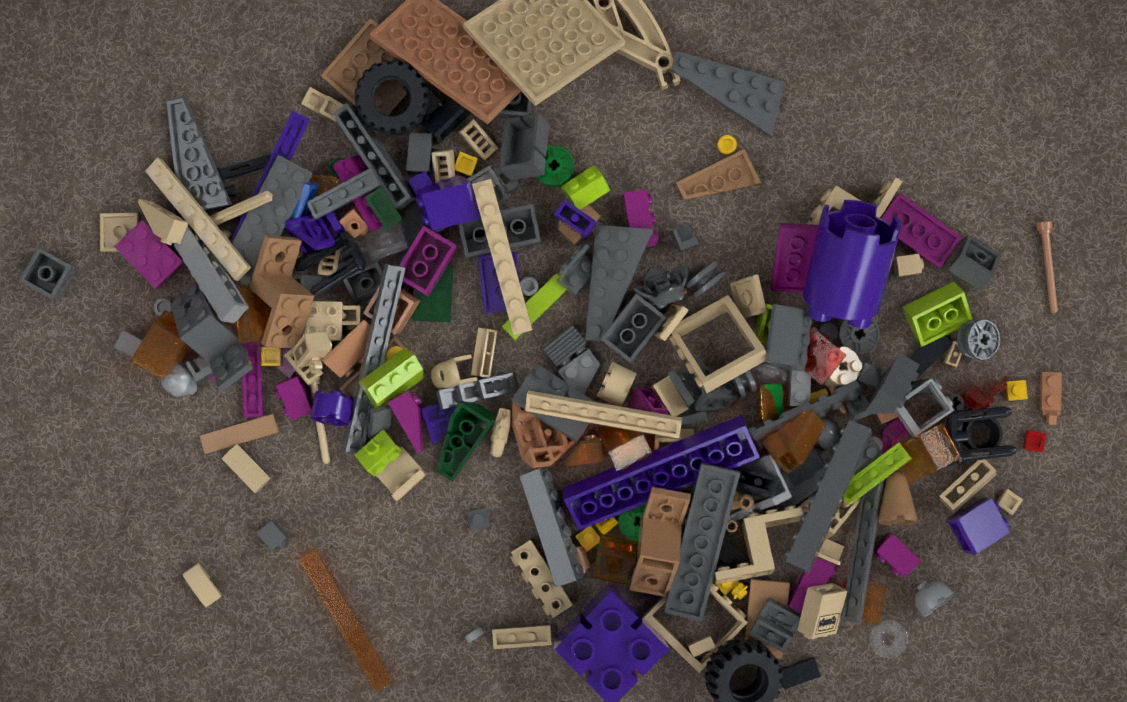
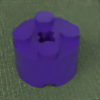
(332, 408)

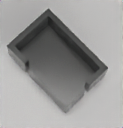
(524, 146)

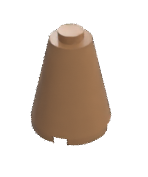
(897, 502)

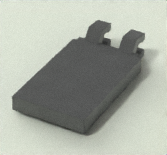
(501, 190)

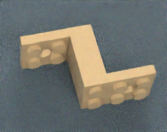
(836, 197)
(758, 545)

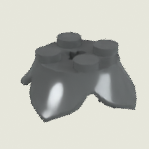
(662, 288)

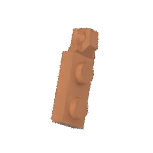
(1050, 395)

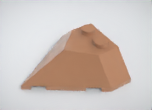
(537, 441)

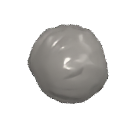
(180, 381)

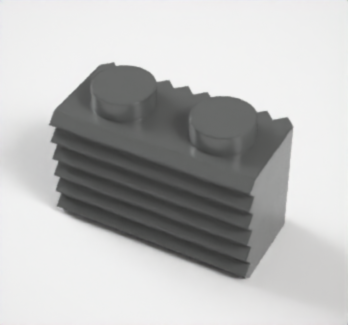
(564, 346)

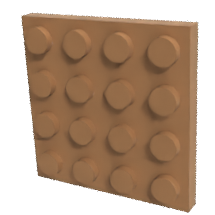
(354, 60)

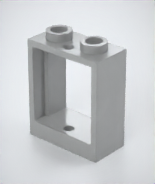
(944, 401)

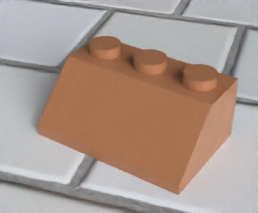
(349, 351)

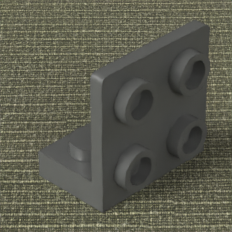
(577, 272)
(686, 384)
(717, 399)

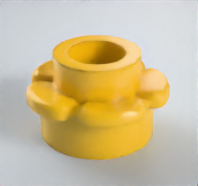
(739, 591)

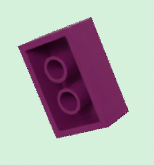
(149, 255)
(427, 260)

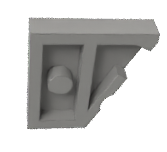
(580, 371)

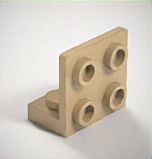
(326, 318)
(401, 475)

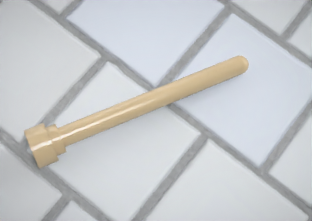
(320, 427)

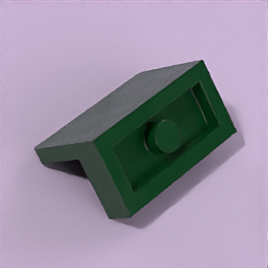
(384, 208)

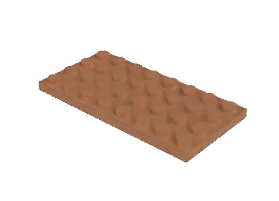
(445, 55)

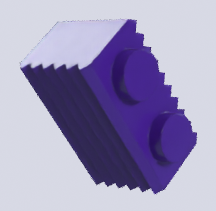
(575, 219)

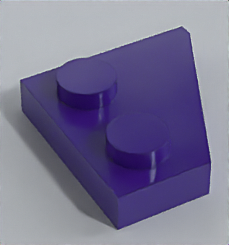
(311, 231)
(437, 421)

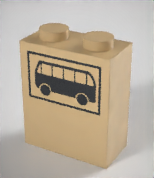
(822, 610)

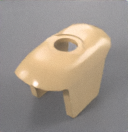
(450, 372)

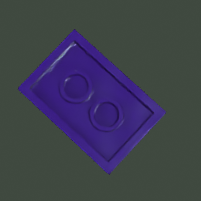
(491, 291)

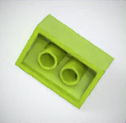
(937, 313)
(392, 378)

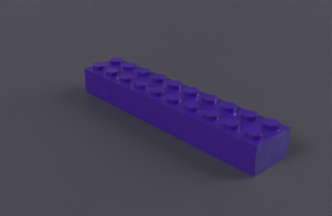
(666, 468)

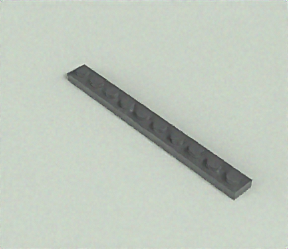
(374, 353)

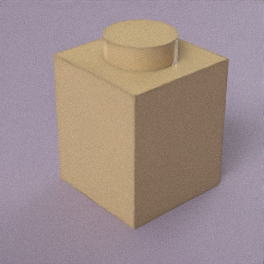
(908, 265)

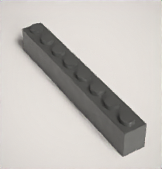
(828, 497)

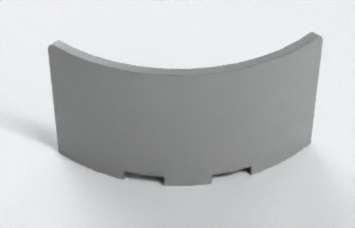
(769, 467)

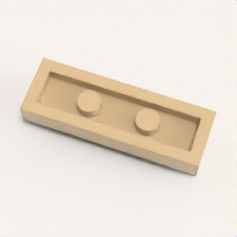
(521, 636)

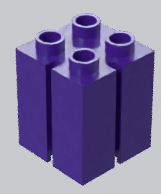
(610, 644)

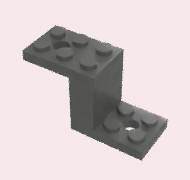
(210, 337)

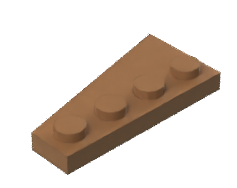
(723, 176)

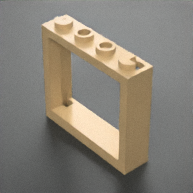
(730, 370)
(697, 664)

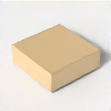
(1009, 501)

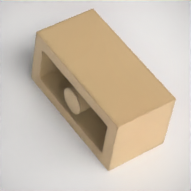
(953, 355)
(701, 645)

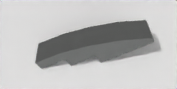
(476, 391)

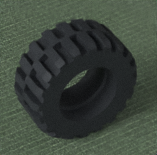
(391, 71)
(732, 657)

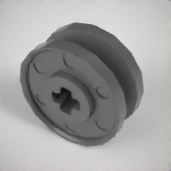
(705, 279)
(978, 339)
(863, 344)
(742, 381)

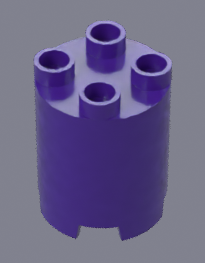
(850, 263)

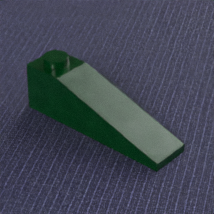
(465, 431)

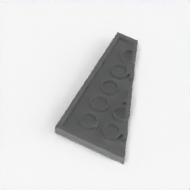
(738, 90)
(192, 158)
(613, 269)
(821, 407)

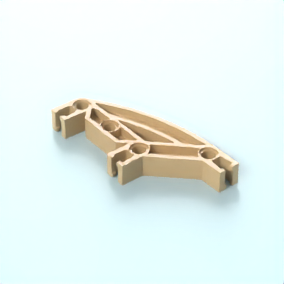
(651, 46)

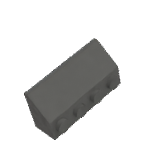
(519, 225)
(545, 382)

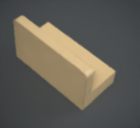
(670, 396)
(831, 551)

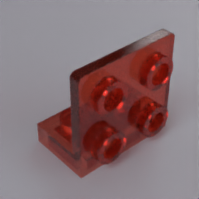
(822, 357)
(974, 396)

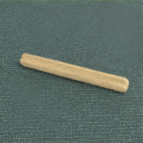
(242, 207)

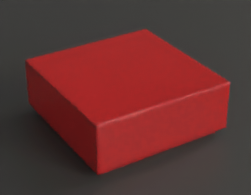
(1034, 441)

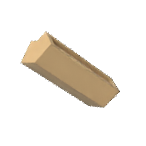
(484, 352)
(246, 468)

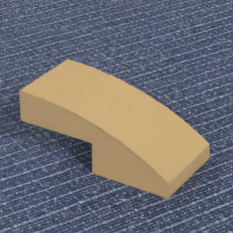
(321, 103)
(201, 584)

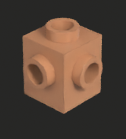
(354, 223)

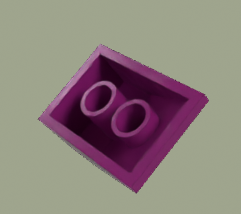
(409, 414)

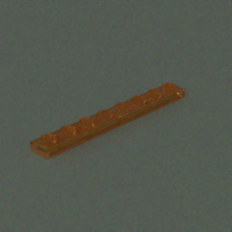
(345, 620)

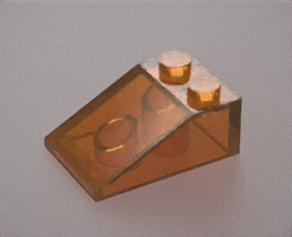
(254, 320)
(623, 445)
(929, 453)

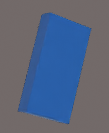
(308, 193)

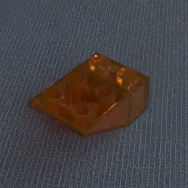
(161, 347)
(795, 441)

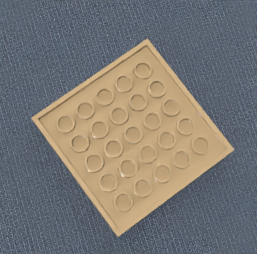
(543, 41)

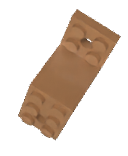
(283, 293)
(659, 542)

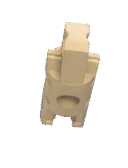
(500, 431)

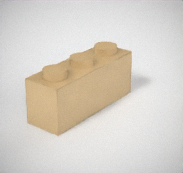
(967, 485)

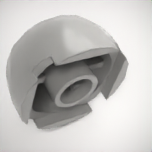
(931, 596)

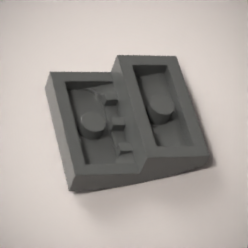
(775, 624)

